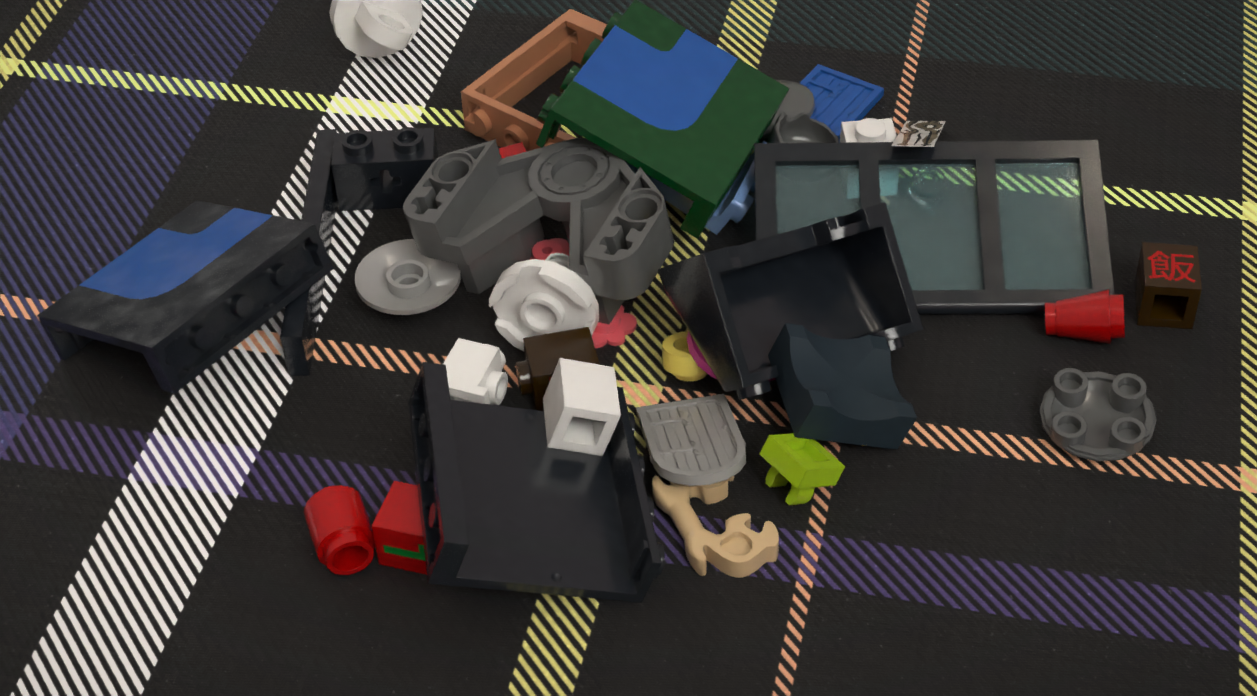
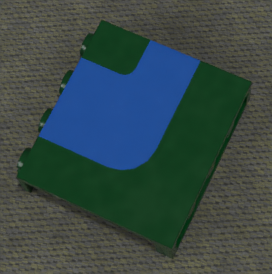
(667, 106)

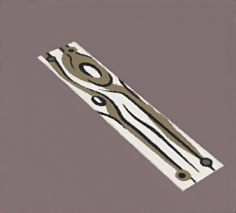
(919, 133)

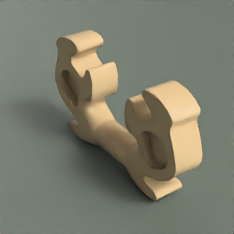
(733, 552)

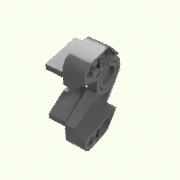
(489, 210)

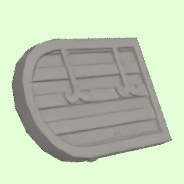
(693, 440)

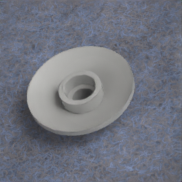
(403, 280)

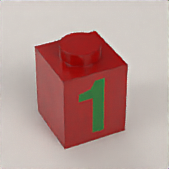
(399, 530)

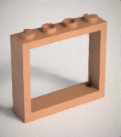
(490, 98)

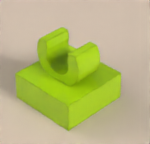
(801, 463)

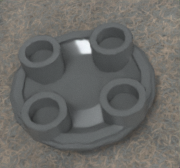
(1098, 414)

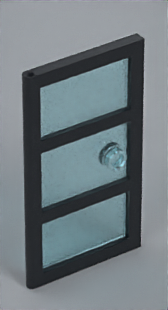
(972, 219)

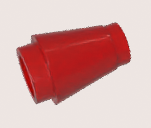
(1087, 317)

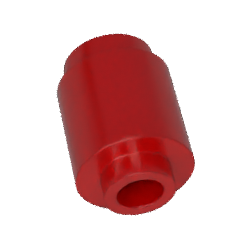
(340, 529)

